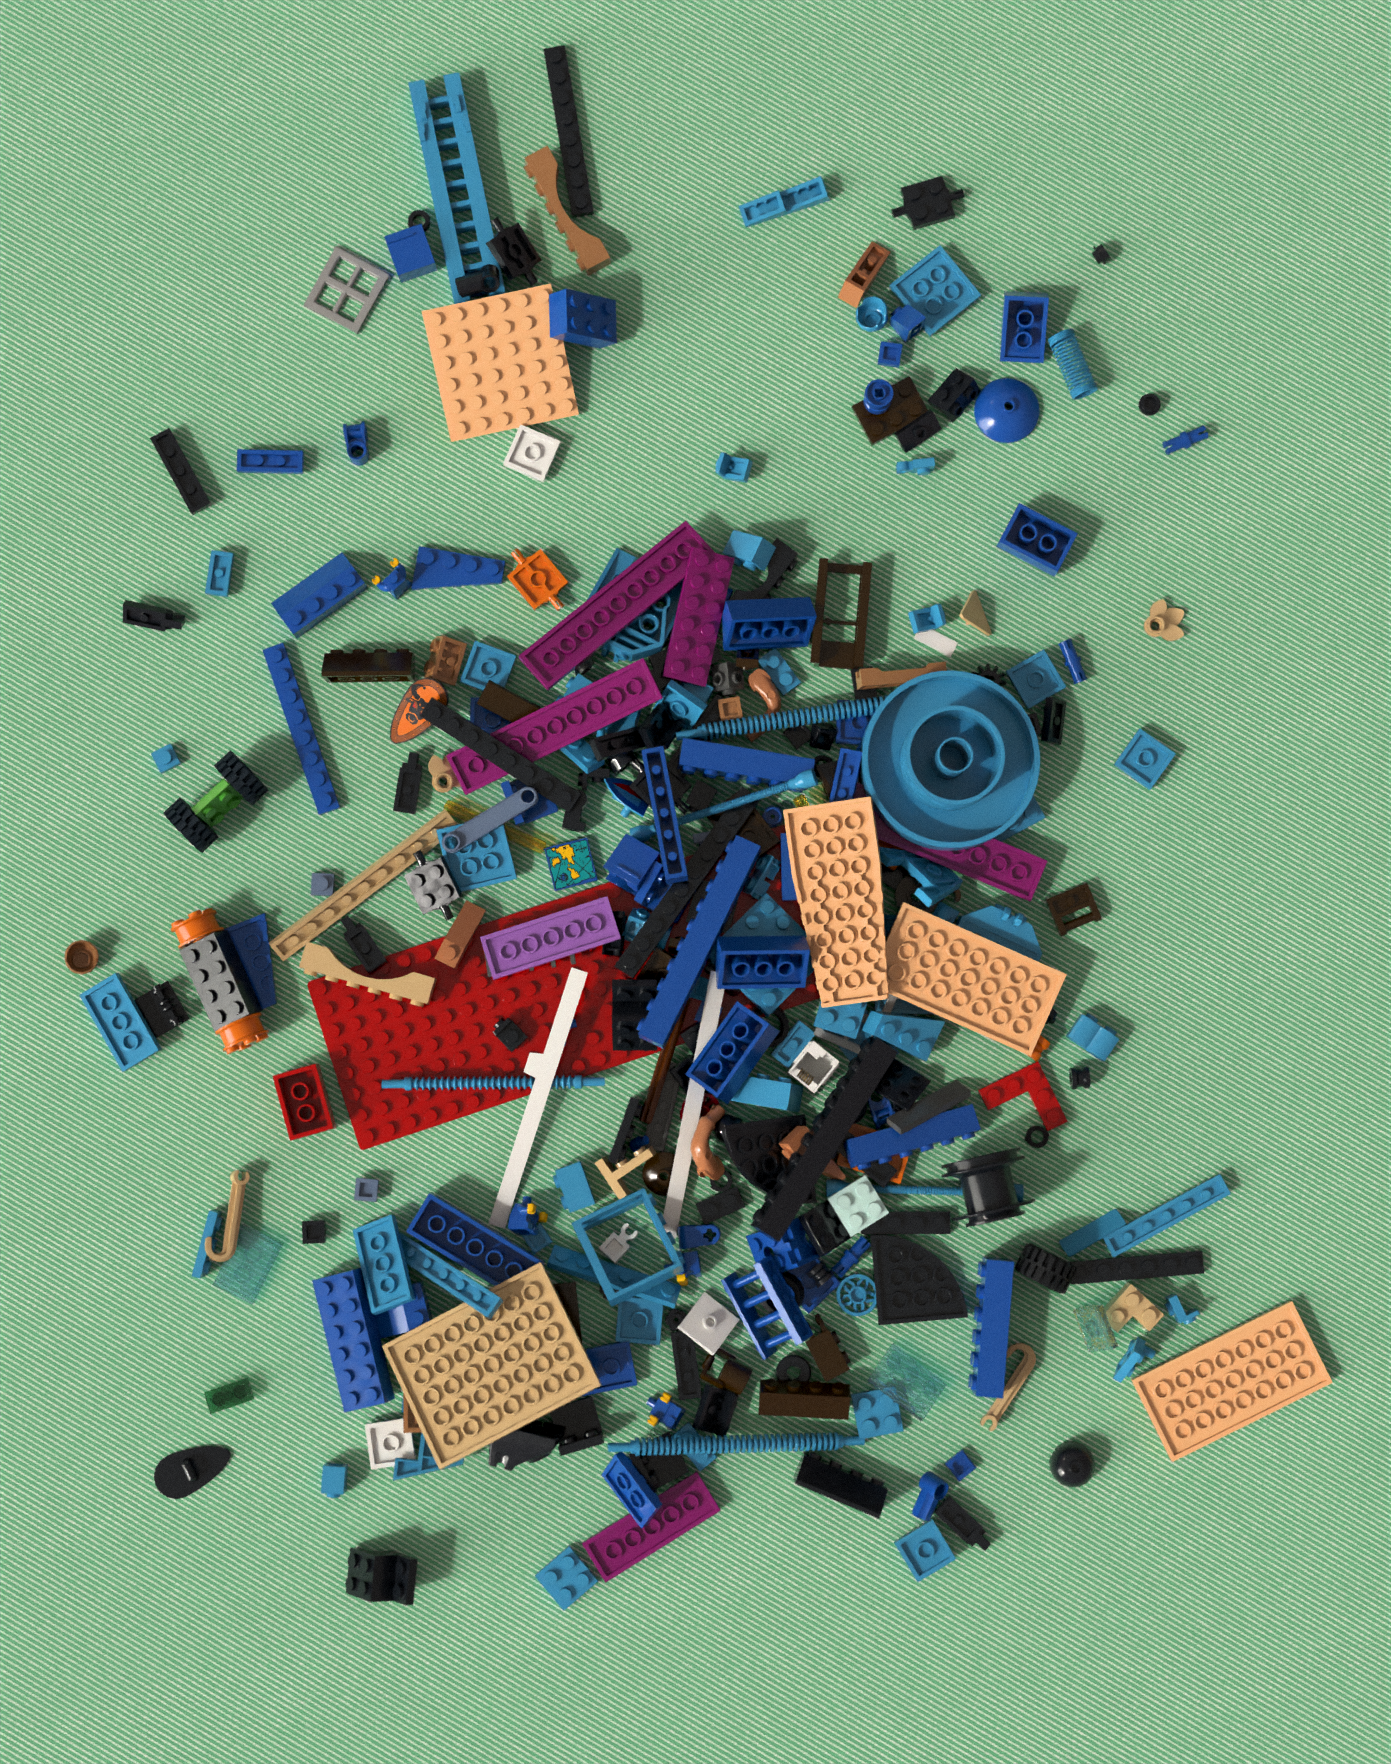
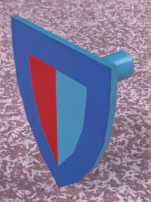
(624, 795)

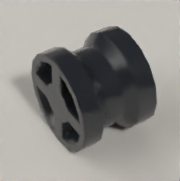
(1079, 1078)
(820, 1273)

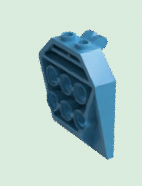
(634, 640)
(1003, 928)

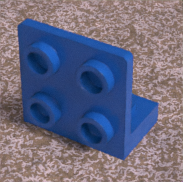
(542, 809)
(654, 889)

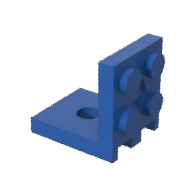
(789, 1252)

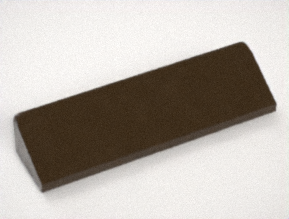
(505, 702)

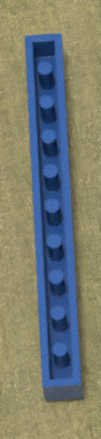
(699, 942)

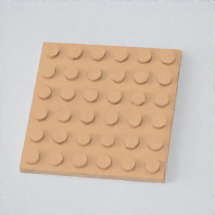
(499, 363)

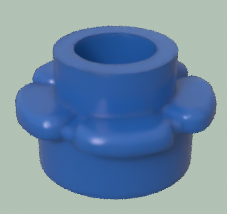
(777, 812)

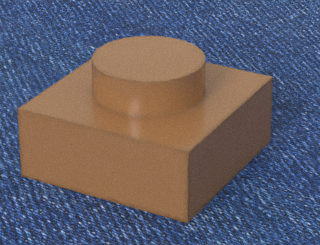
(730, 708)

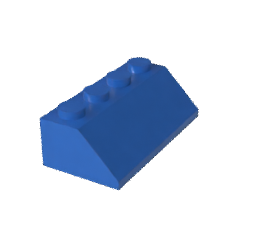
(319, 595)
(767, 623)
(761, 962)
(732, 1052)

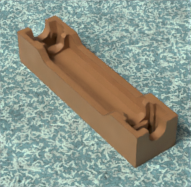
(875, 678)

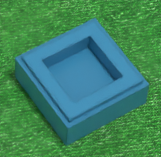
(539, 1241)

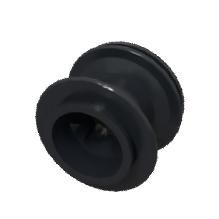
(987, 1187)

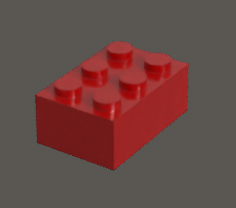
(304, 1102)

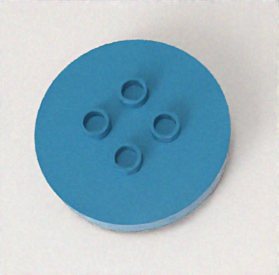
(949, 760)

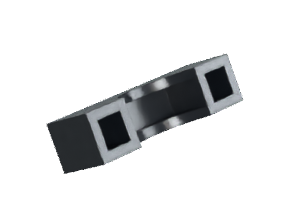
(782, 560)

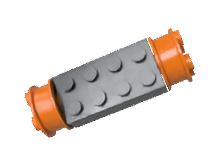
(220, 980)

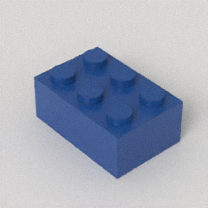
(582, 318)
(1037, 540)

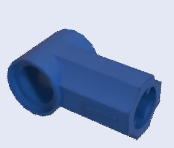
(932, 1490)

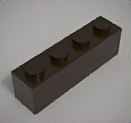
(804, 1399)

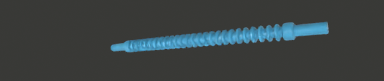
(409, 1083)

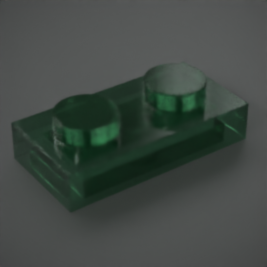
(229, 1395)

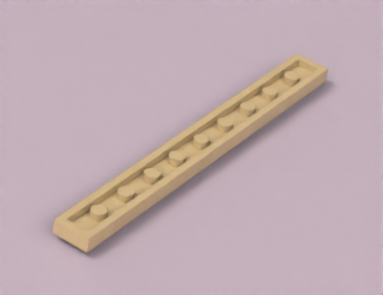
(359, 887)

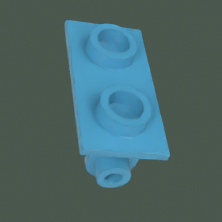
(767, 867)

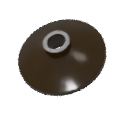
(651, 1172)

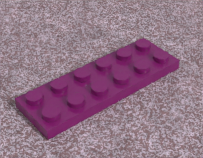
(698, 617)
(626, 1543)

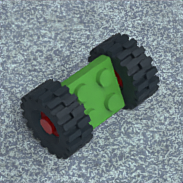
(196, 821)

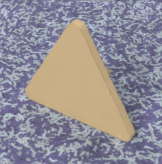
(974, 614)

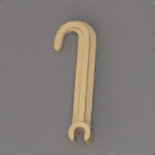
(232, 1221)
(1013, 1384)

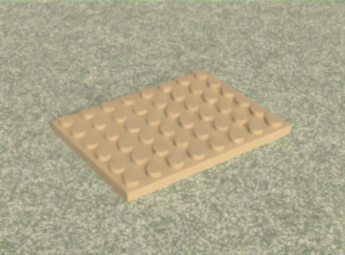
(488, 1377)

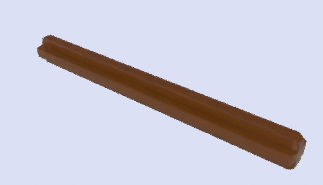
(661, 1071)

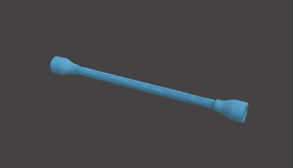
(803, 780)
(835, 1185)

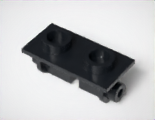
(617, 947)

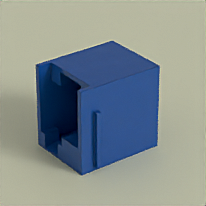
(411, 253)
(630, 864)

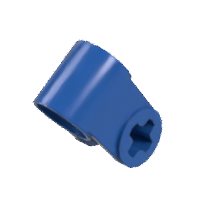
(357, 438)
(878, 1109)
(693, 1235)

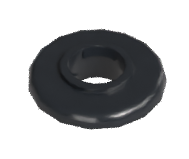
(793, 1360)

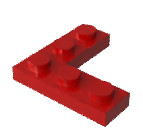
(1030, 1080)

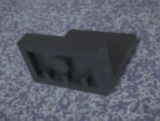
(581, 1425)
(659, 1468)

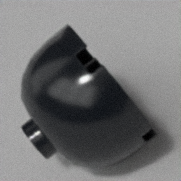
(1072, 1464)

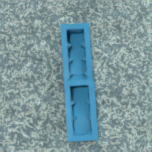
(784, 202)

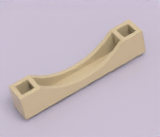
(324, 961)

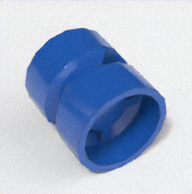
(878, 396)

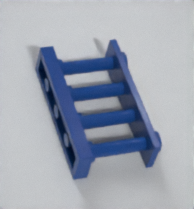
(782, 1299)

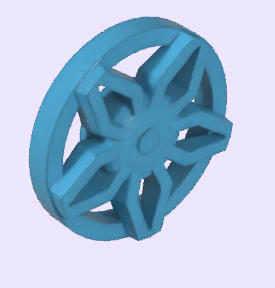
(856, 1295)

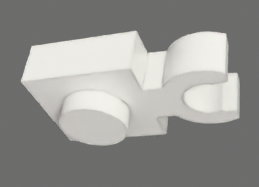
(617, 1246)

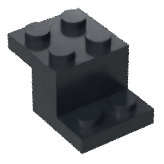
(629, 1006)
(381, 1576)

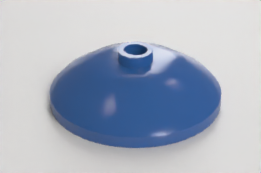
(1005, 424)

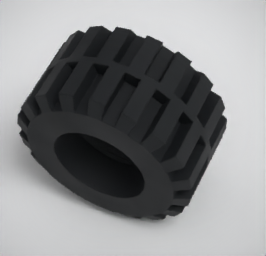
(1045, 1268)

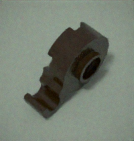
(907, 887)

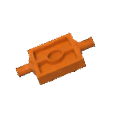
(537, 579)

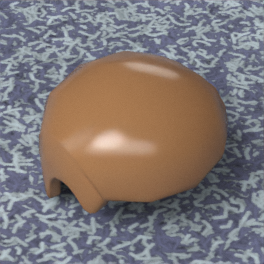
(81, 957)

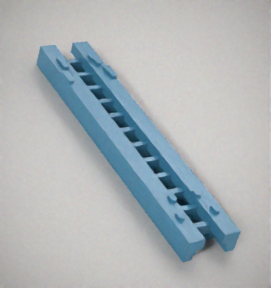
(440, 188)

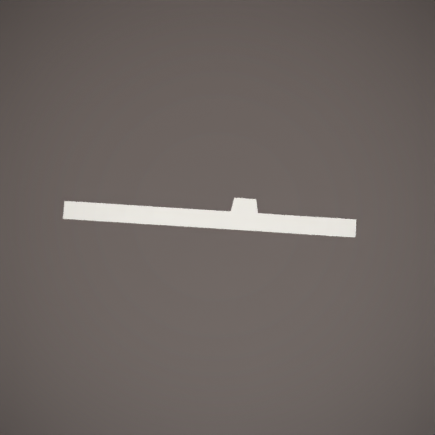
(543, 1069)
(691, 1112)

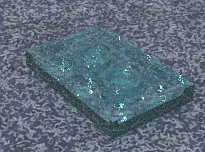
(249, 1266)
(907, 1382)

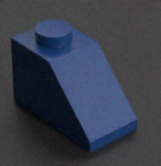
(907, 322)

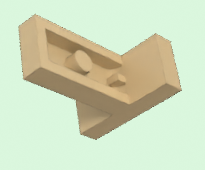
(614, 1176)

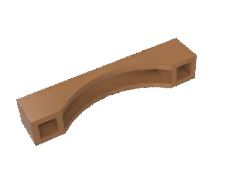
(588, 248)

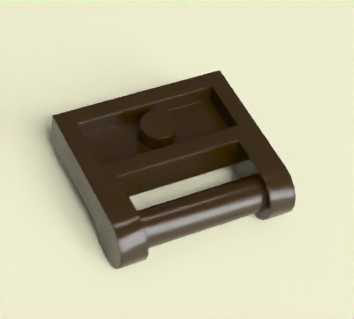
(1070, 902)

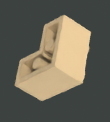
(1131, 1304)

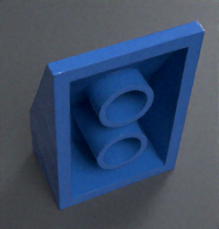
(1024, 326)
(406, 1316)

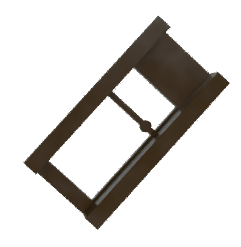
(833, 653)

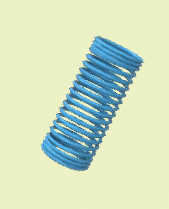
(1078, 391)

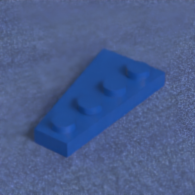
(452, 569)
(253, 948)

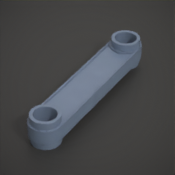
(490, 820)

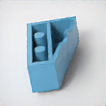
(905, 1032)
(770, 1093)

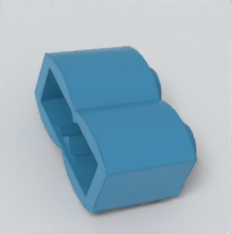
(1092, 1036)

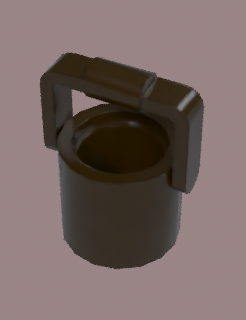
(732, 1376)

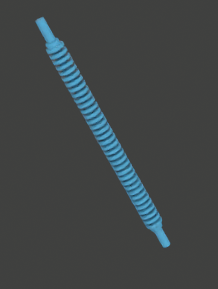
(848, 708)
(765, 1442)

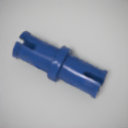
(1185, 440)
(1072, 661)
(851, 1256)

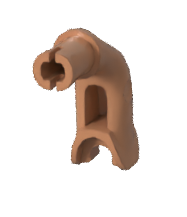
(762, 684)
(706, 1162)

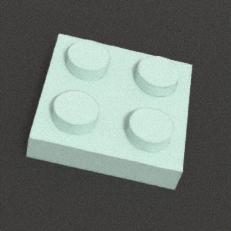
(857, 1205)

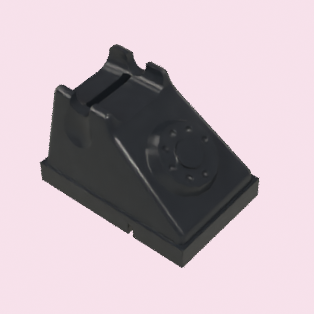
(526, 1444)

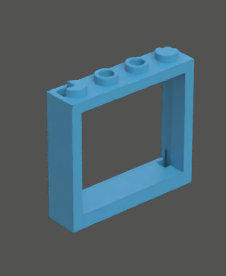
(611, 1211)

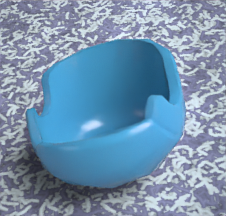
(872, 314)

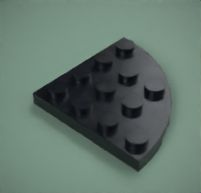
(757, 1150)
(912, 1283)

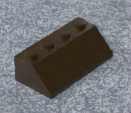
(368, 667)

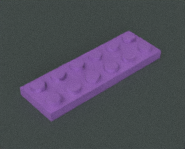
(550, 938)

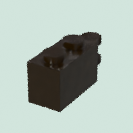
(826, 1352)

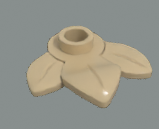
(1167, 621)
(442, 768)

